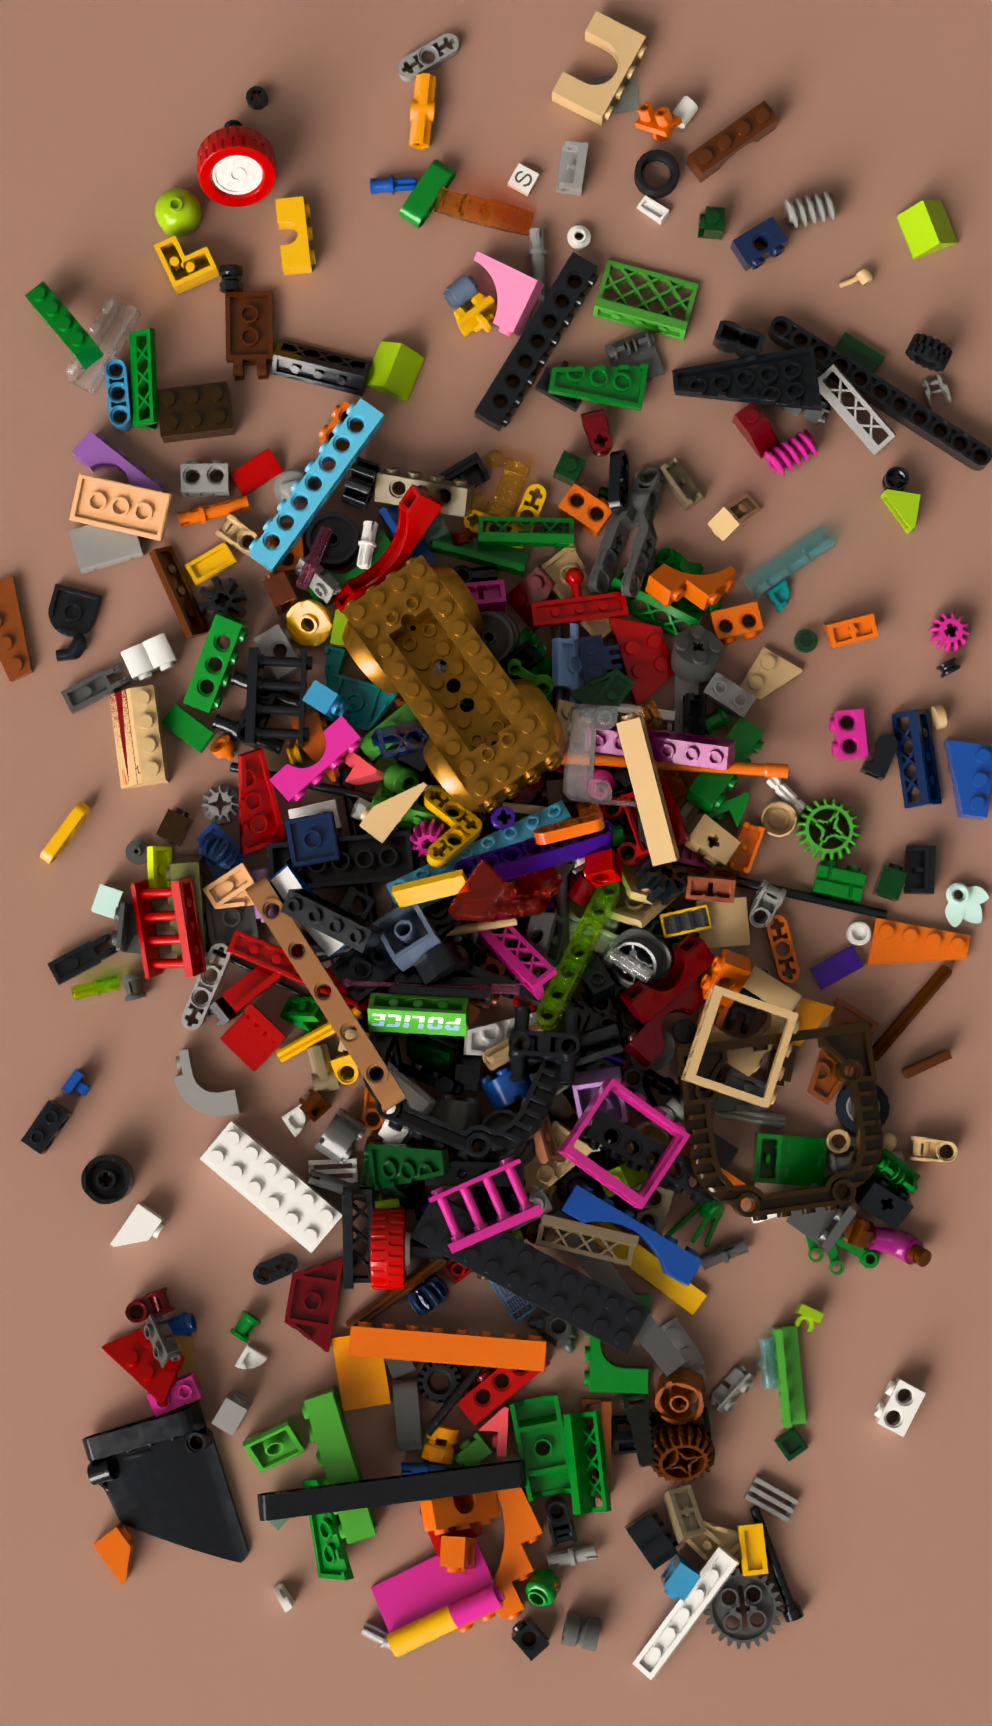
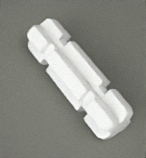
(786, 794)

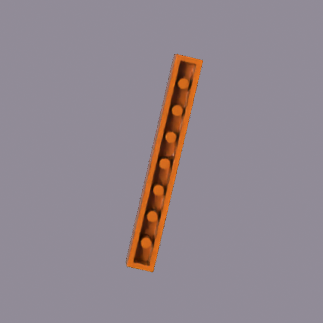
(448, 1348)

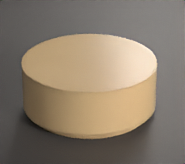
(938, 716)

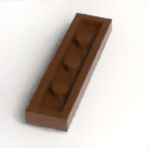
(179, 592)

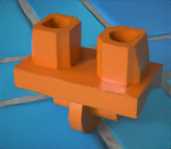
(657, 122)

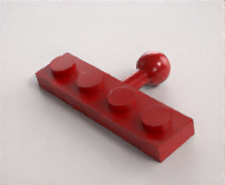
(579, 607)

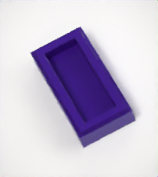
(836, 967)

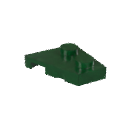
(606, 690)

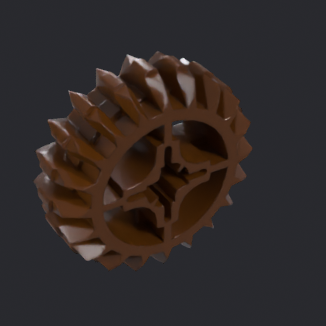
(683, 1453)

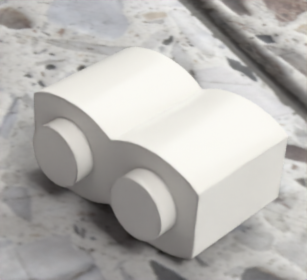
(149, 657)

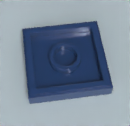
(312, 839)

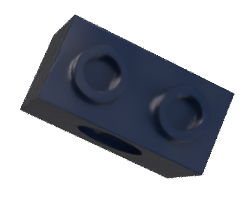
(767, 233)

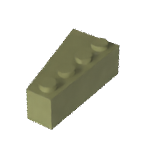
(188, 866)

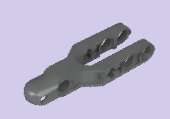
(641, 511)

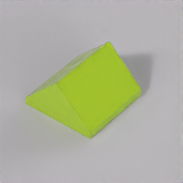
(926, 228)
(394, 370)

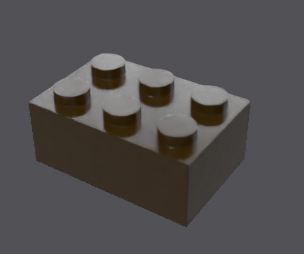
(195, 412)

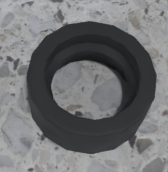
(660, 156)

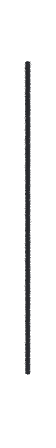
(741, 882)

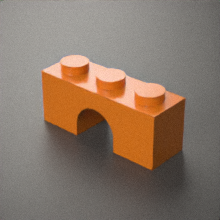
(441, 1512)

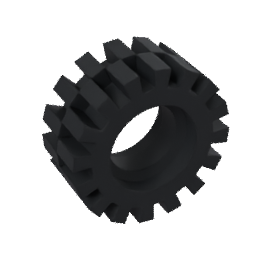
(928, 352)
(576, 1173)
(426, 1388)

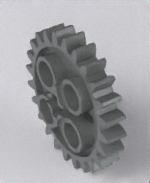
(763, 1604)

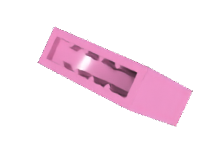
(515, 294)

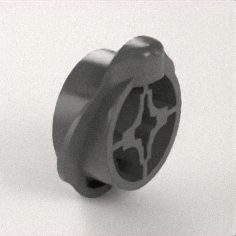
(647, 951)

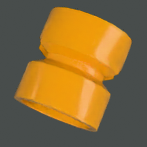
(438, 1451)

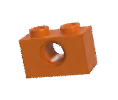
(727, 971)
(457, 1553)

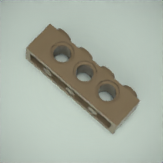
(461, 493)

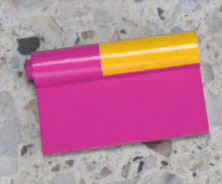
(433, 1602)

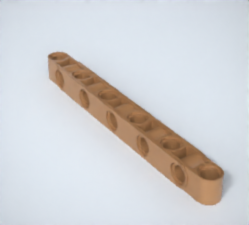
(333, 1007)

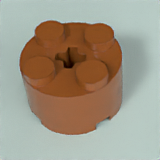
(680, 1396)

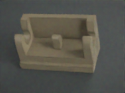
(681, 483)
(684, 1513)

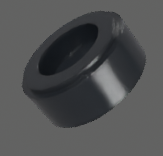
(684, 1031)

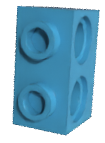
(327, 701)
(680, 1578)

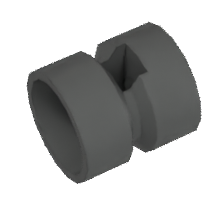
(580, 1631)

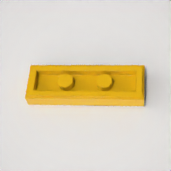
(429, 888)

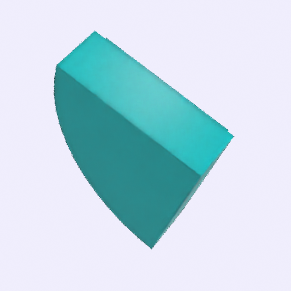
(779, 595)

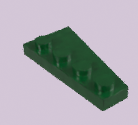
(403, 1163)

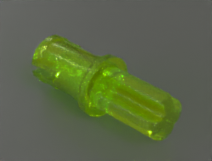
(96, 987)

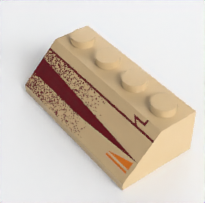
(139, 737)

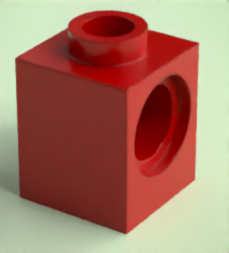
(603, 868)

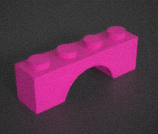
(340, 739)

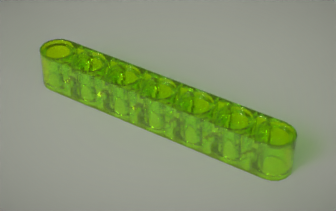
(574, 963)

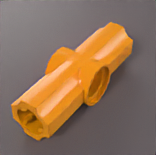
(422, 111)

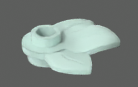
(967, 906)

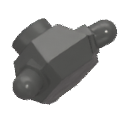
(554, 1330)

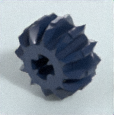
(218, 851)
(428, 1295)

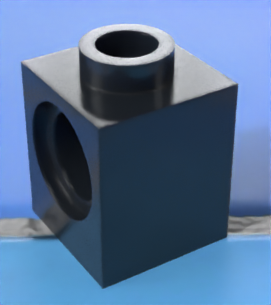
(533, 1648)

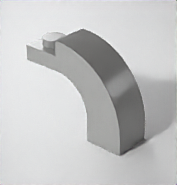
(197, 1096)

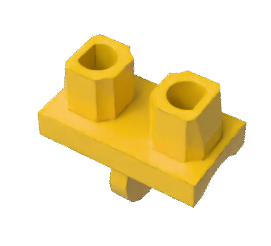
(478, 316)

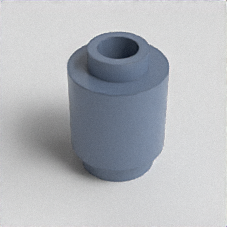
(460, 291)

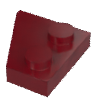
(533, 588)

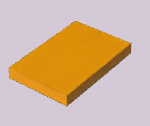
(360, 1379)

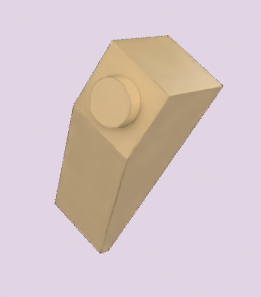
(386, 815)

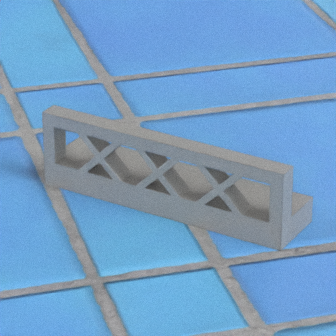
(851, 416)

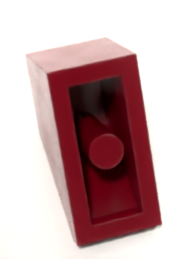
(756, 429)

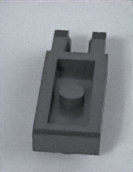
(93, 689)

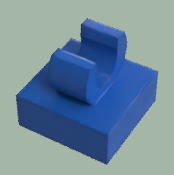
(76, 1082)

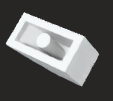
(139, 1227)

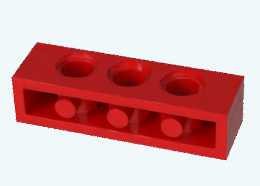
(478, 1410)

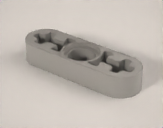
(430, 47)

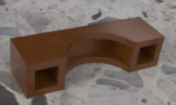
(717, 150)

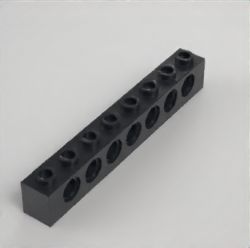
(575, 268)

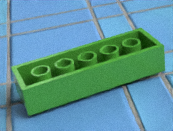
(338, 1458)

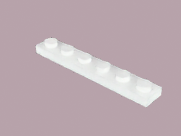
(686, 1613)

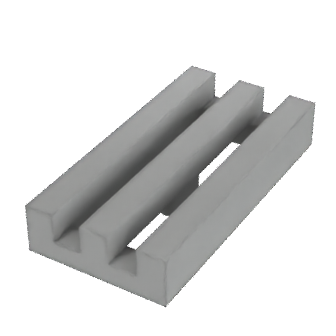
(789, 1509)

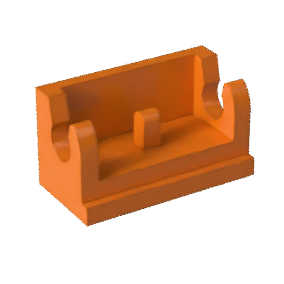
(851, 630)
(744, 855)

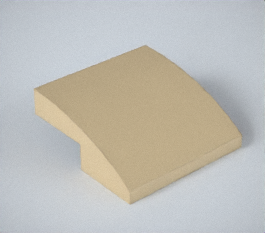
(728, 923)

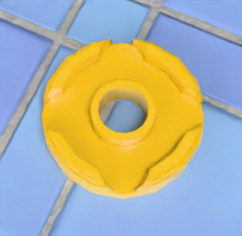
(318, 614)

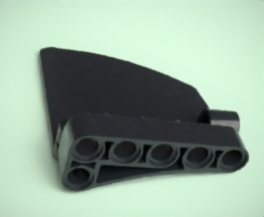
(169, 1481)

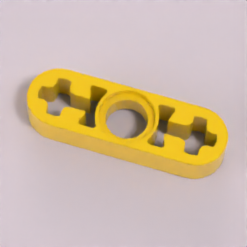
(65, 832)

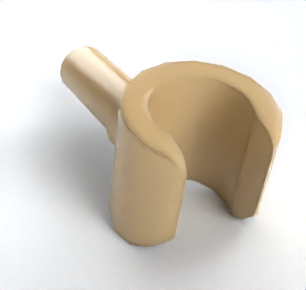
(863, 276)

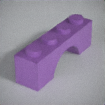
(96, 454)

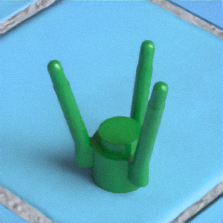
(710, 1212)

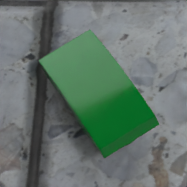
(188, 728)

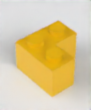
(183, 270)

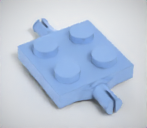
(566, 661)

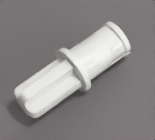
(367, 544)

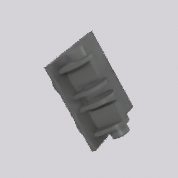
(636, 351)

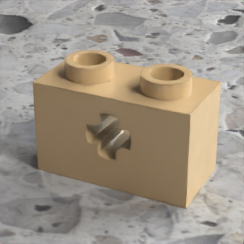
(722, 842)

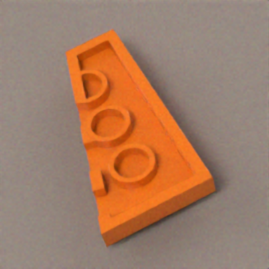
(908, 943)

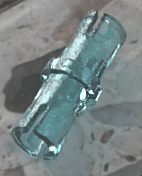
(768, 1363)

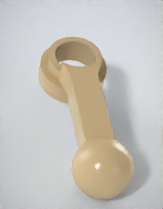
(889, 1141)

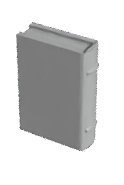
(103, 547)

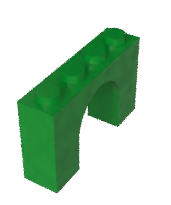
(610, 1377)

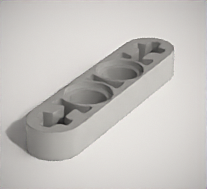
(207, 986)

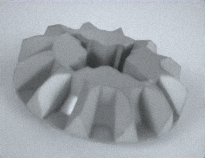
(229, 812)

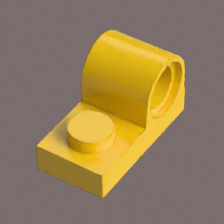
(344, 1060)

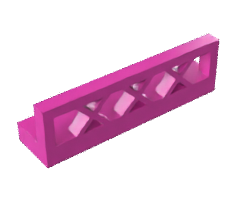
(513, 963)

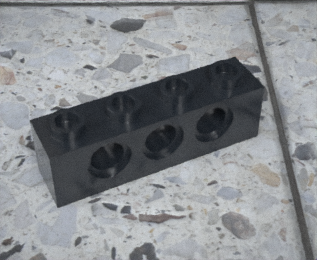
(332, 920)

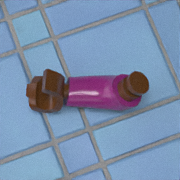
(887, 1240)

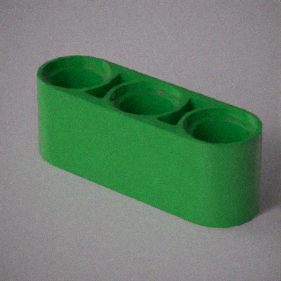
(424, 195)

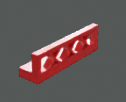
(252, 986)

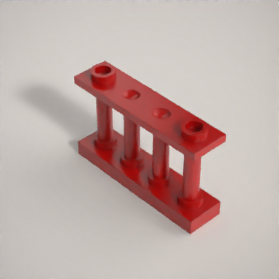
(187, 922)

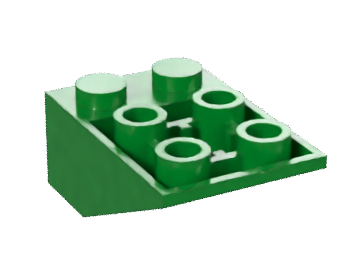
(788, 1159)

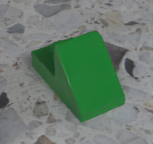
(734, 807)
(302, 1012)

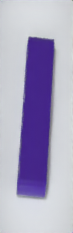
(529, 857)

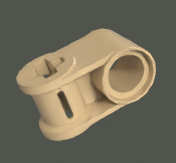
(235, 534)
(930, 1149)

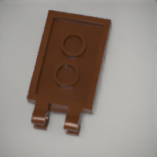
(249, 331)

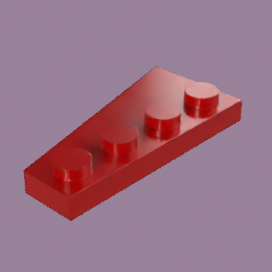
(258, 805)

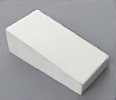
(653, 210)

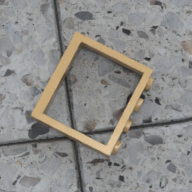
(702, 1035)

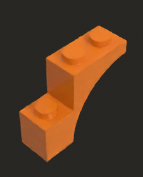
(702, 590)

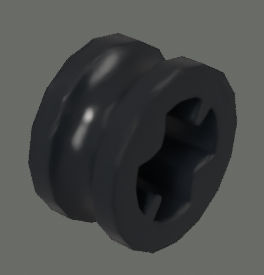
(259, 90)
(948, 667)

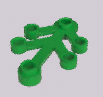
(834, 1257)

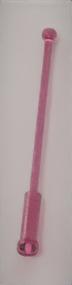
(493, 988)

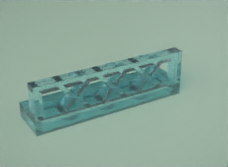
(789, 562)

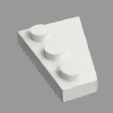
(486, 1036)

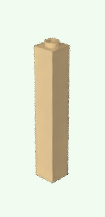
(647, 789)

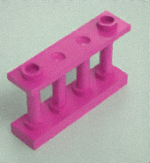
(504, 1218)

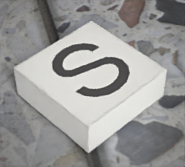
(523, 179)

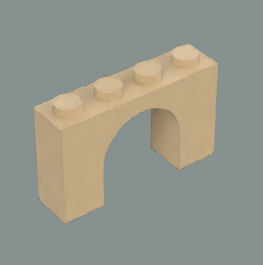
(597, 100)
(772, 992)

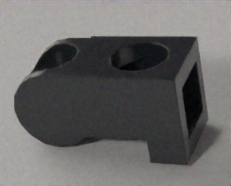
(884, 752)

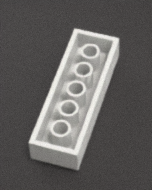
(271, 1186)

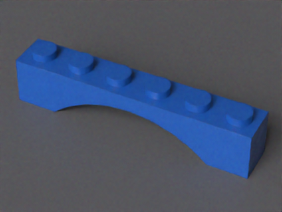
(675, 1261)

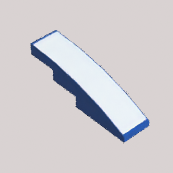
(288, 879)

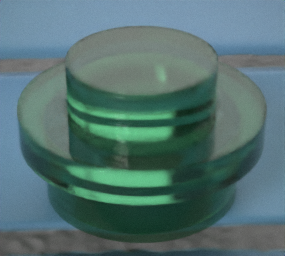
(805, 641)

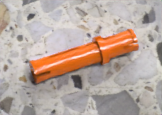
(213, 511)

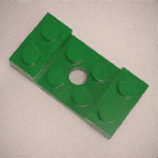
(536, 1421)

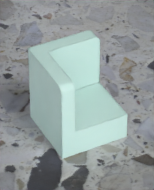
(107, 900)

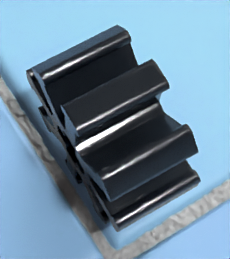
(361, 483)
(227, 594)
(661, 880)

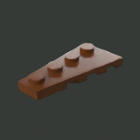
(13, 643)
(823, 1080)

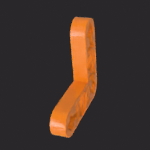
(588, 822)

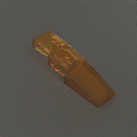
(484, 212)

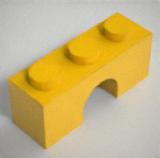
(293, 215)

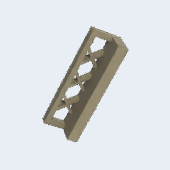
(592, 1231)

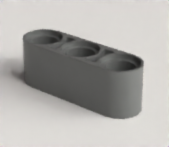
(407, 1414)

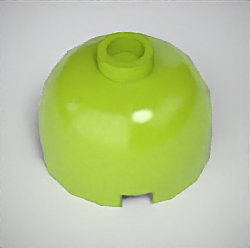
(178, 212)

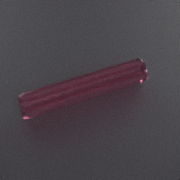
(314, 557)

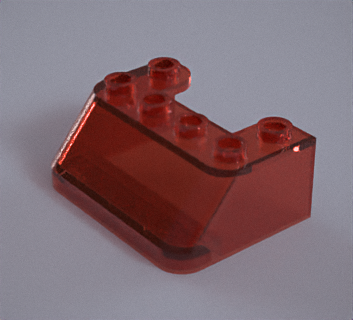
(491, 899)

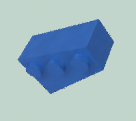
(971, 777)

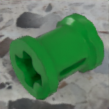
(716, 720)
(245, 1326)

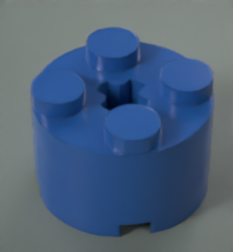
(502, 1091)

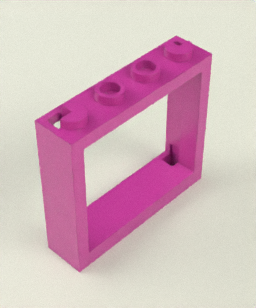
(655, 1114)

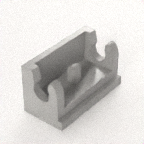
(572, 168)

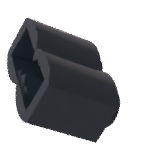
(732, 338)
(652, 1539)

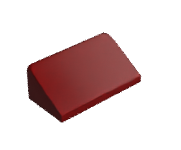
(256, 472)

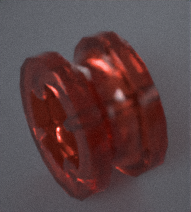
(461, 537)

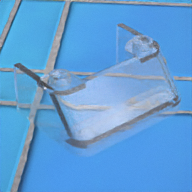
(580, 753)

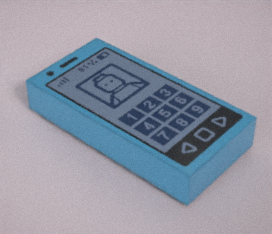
(514, 1304)

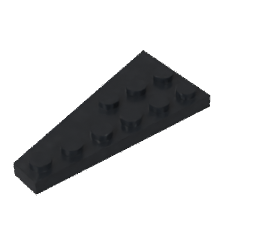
(765, 379)

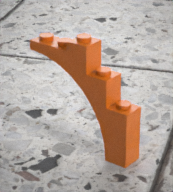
(520, 1527)

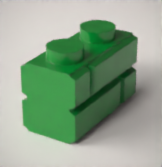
(839, 882)

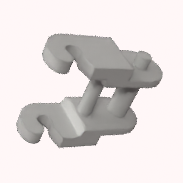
(943, 389)

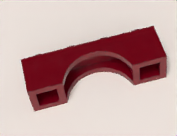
(690, 960)
(648, 1041)

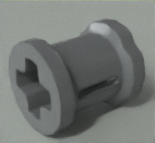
(133, 987)

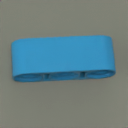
(115, 384)

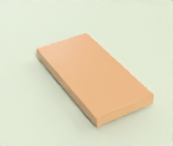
(120, 507)

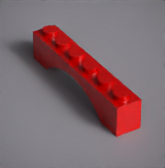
(416, 514)

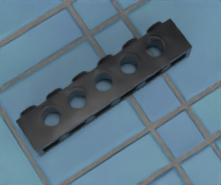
(637, 1160)

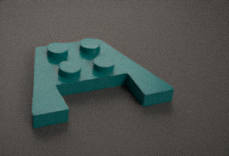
(367, 700)

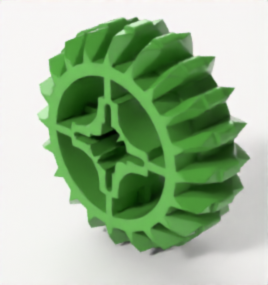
(817, 824)

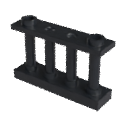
(255, 685)
(464, 1170)

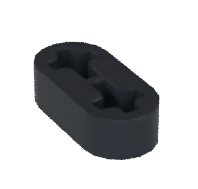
(272, 1263)

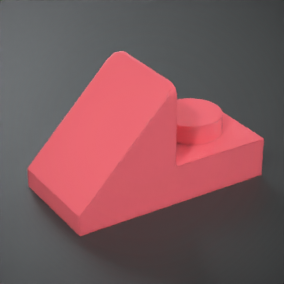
(363, 770)
(499, 1423)

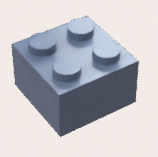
(407, 935)

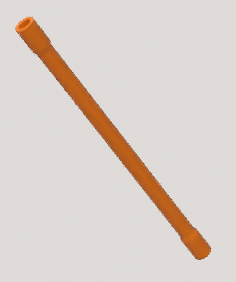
(771, 770)

